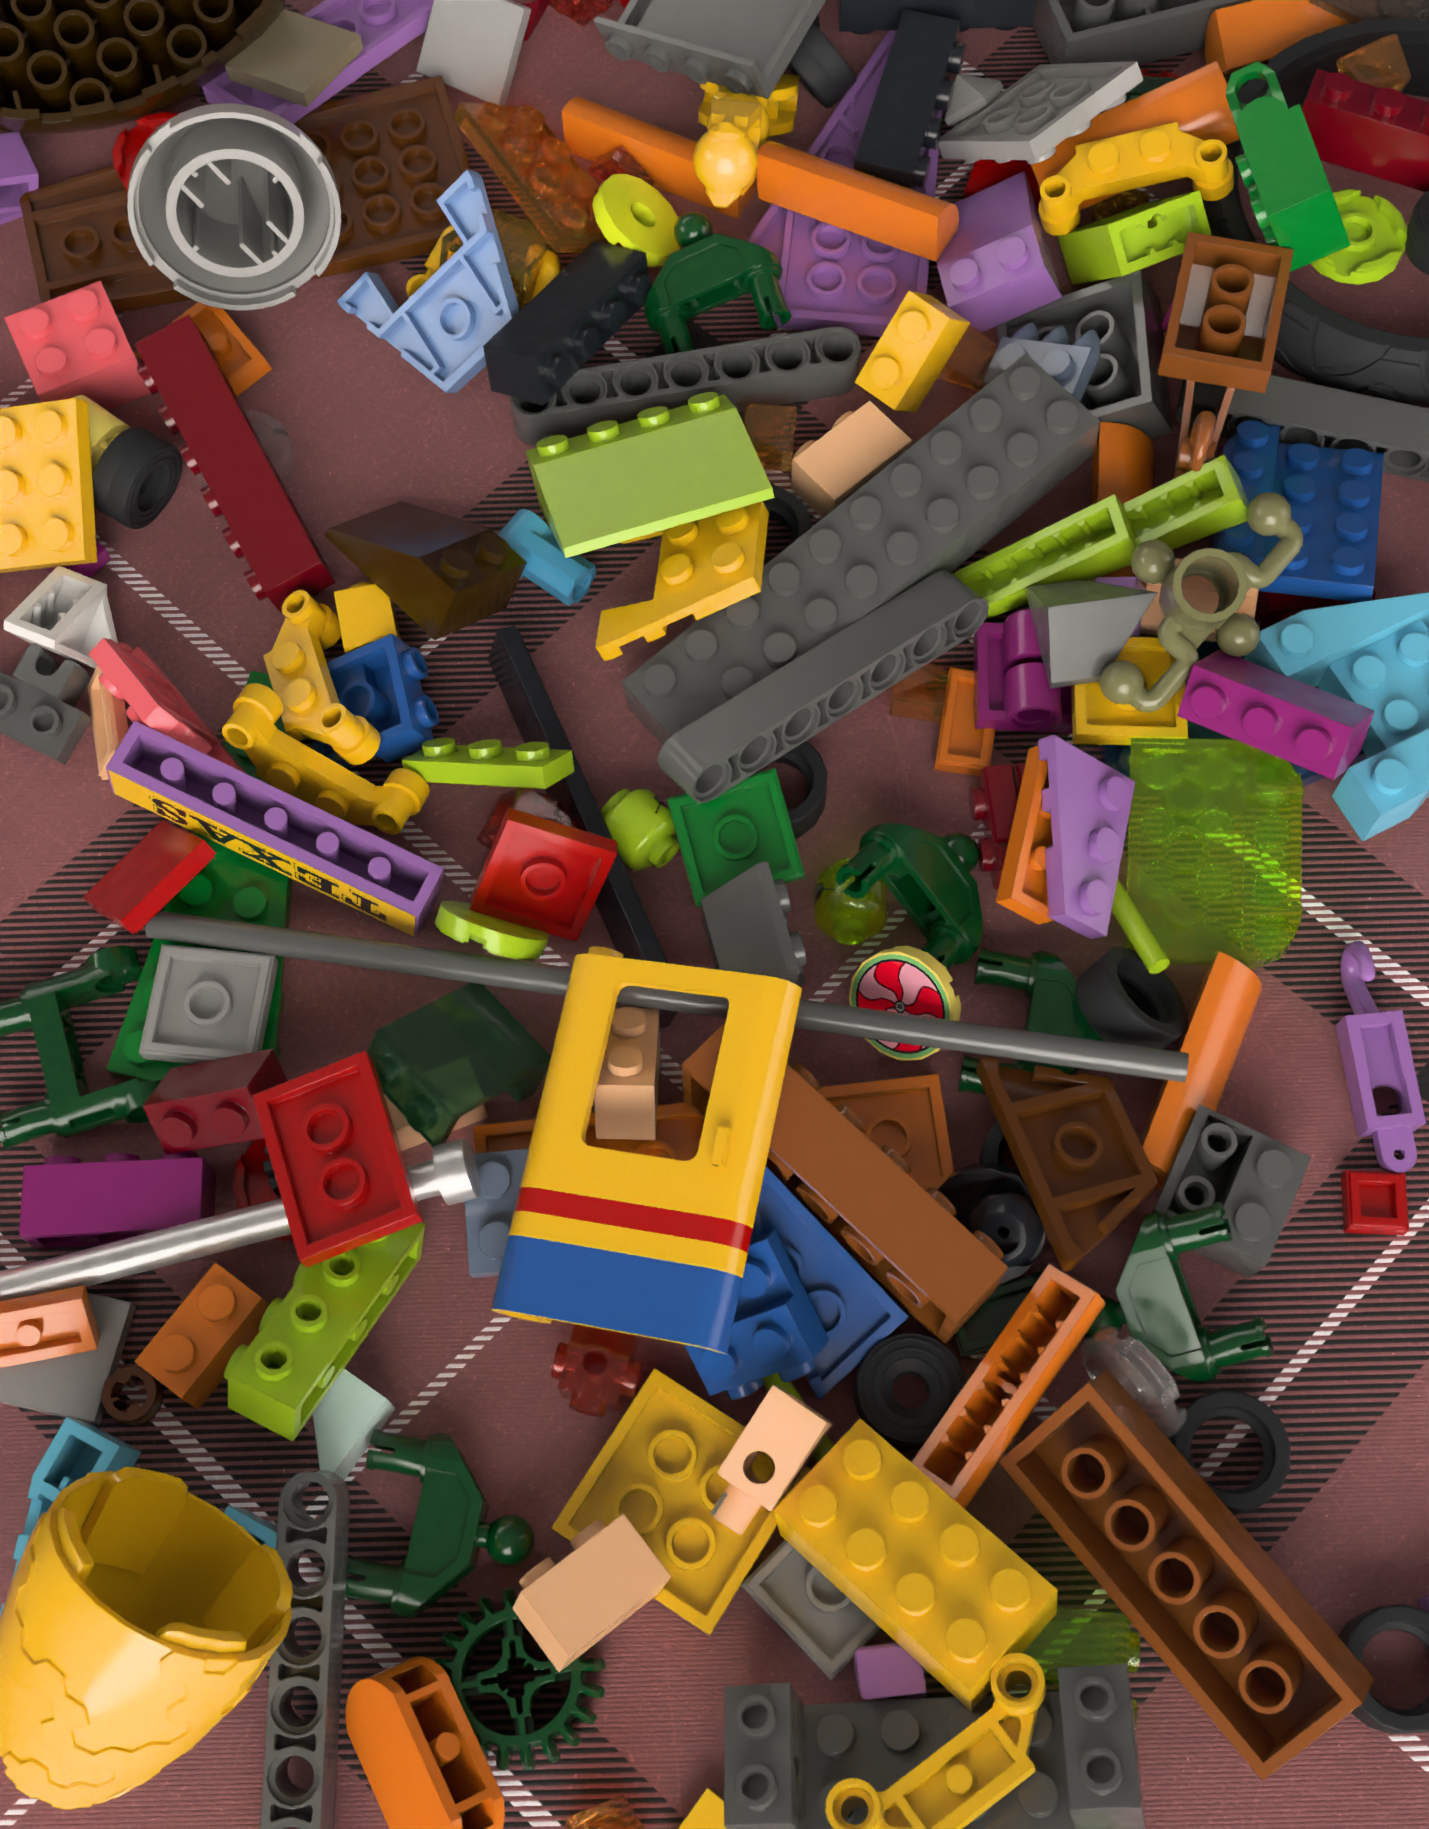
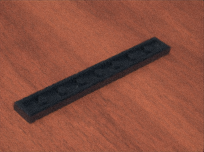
(538, 722)

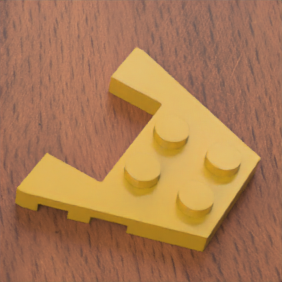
(698, 573)

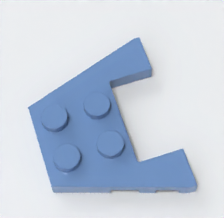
(457, 307)

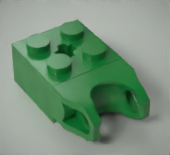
(1284, 172)

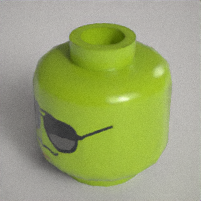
(641, 828)

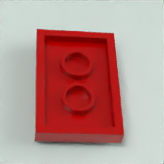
(336, 1159)

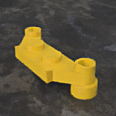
(1129, 164)
(306, 686)
(312, 776)
(964, 1773)

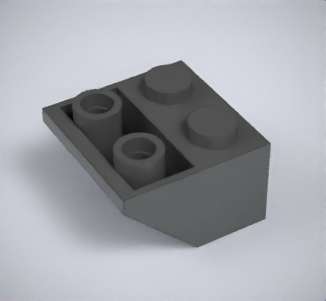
(751, 928)
(1245, 1173)

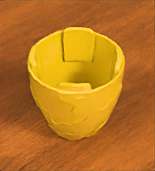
(129, 1634)

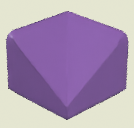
(888, 1672)

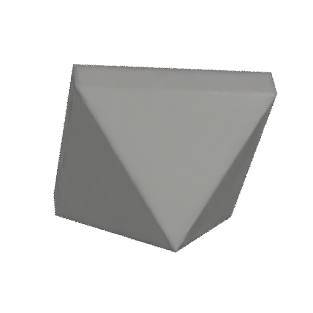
(970, 95)

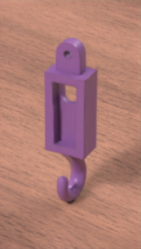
(1374, 1055)

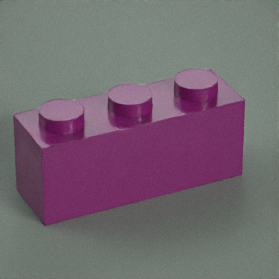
(1275, 713)
(112, 1199)

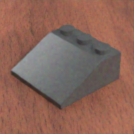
(1131, 345)

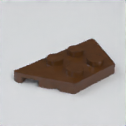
(1071, 1152)

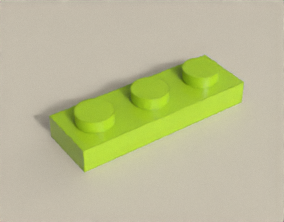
(490, 763)

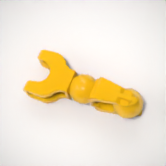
(737, 128)

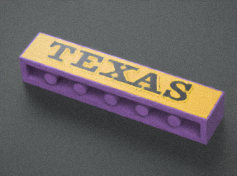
(275, 829)

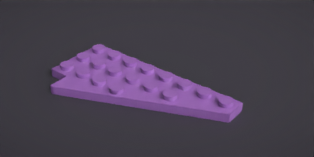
(832, 272)

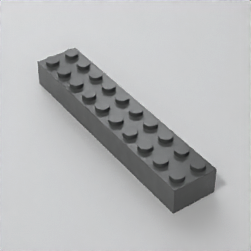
(890, 534)

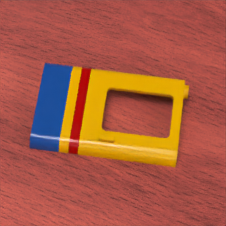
(634, 1235)

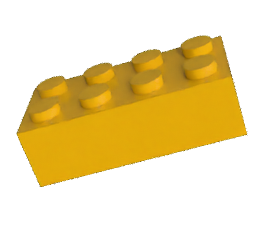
(915, 1562)

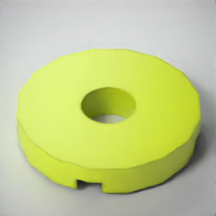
(636, 217)

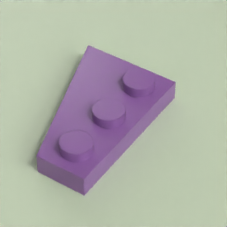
(1088, 835)

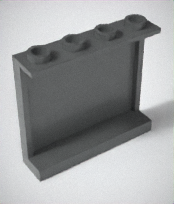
(713, 40)

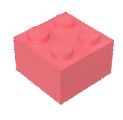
(77, 349)

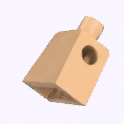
(790, 1436)

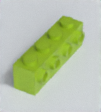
(317, 1331)

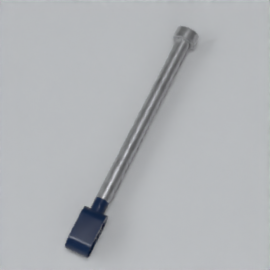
(448, 1174)

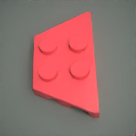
(154, 698)

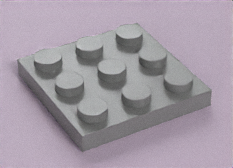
(1040, 112)

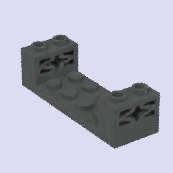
(791, 1754)

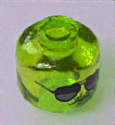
(842, 915)

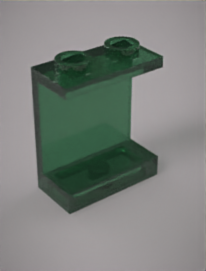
(455, 1059)

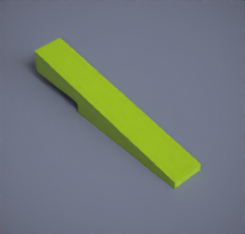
(1107, 533)

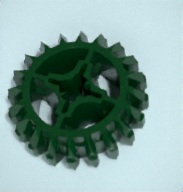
(467, 1686)

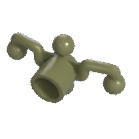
(1185, 627)

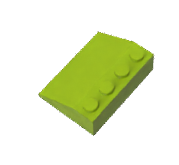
(646, 473)

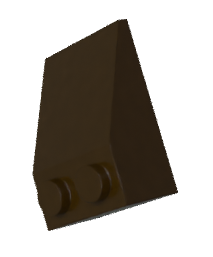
(432, 564)

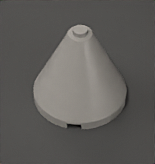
(234, 206)

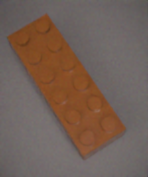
(869, 1200)
(1188, 1575)

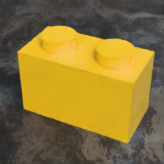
(912, 352)

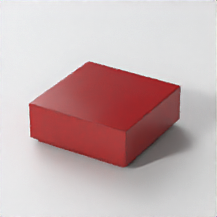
(1374, 1202)

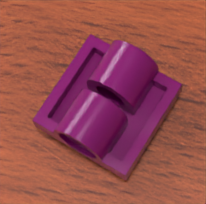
(1012, 680)

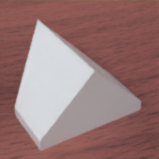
(65, 616)

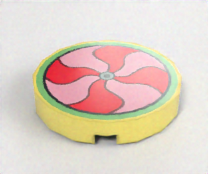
(905, 983)

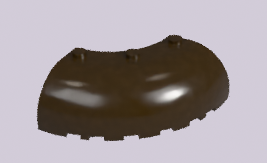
(115, 60)

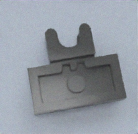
(41, 705)

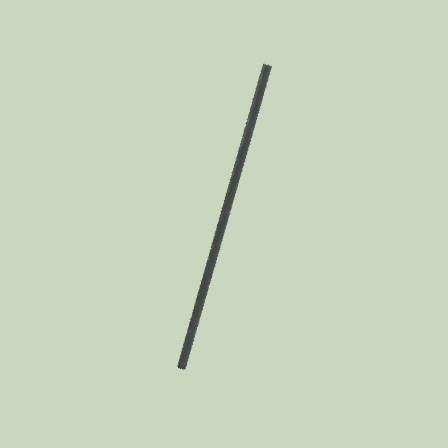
(554, 980)

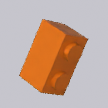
(203, 1335)

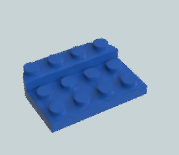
(1331, 499)

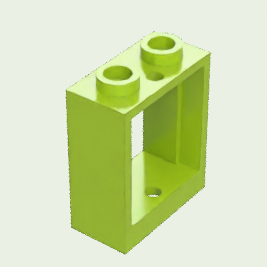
(1133, 238)

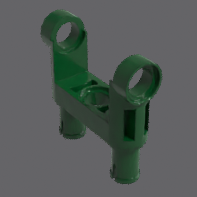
(45, 1008)

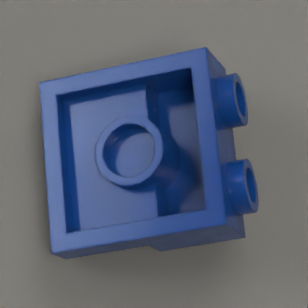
(385, 689)
(771, 1327)

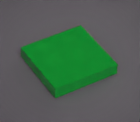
(736, 833)

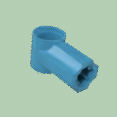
(546, 565)

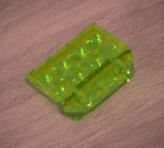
(1215, 849)

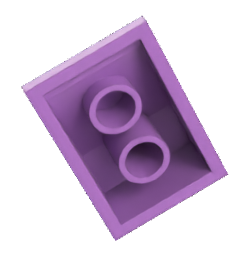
(998, 257)

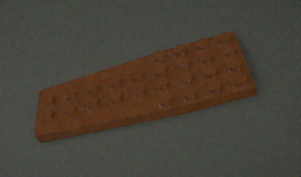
(390, 163)

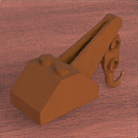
(1222, 330)

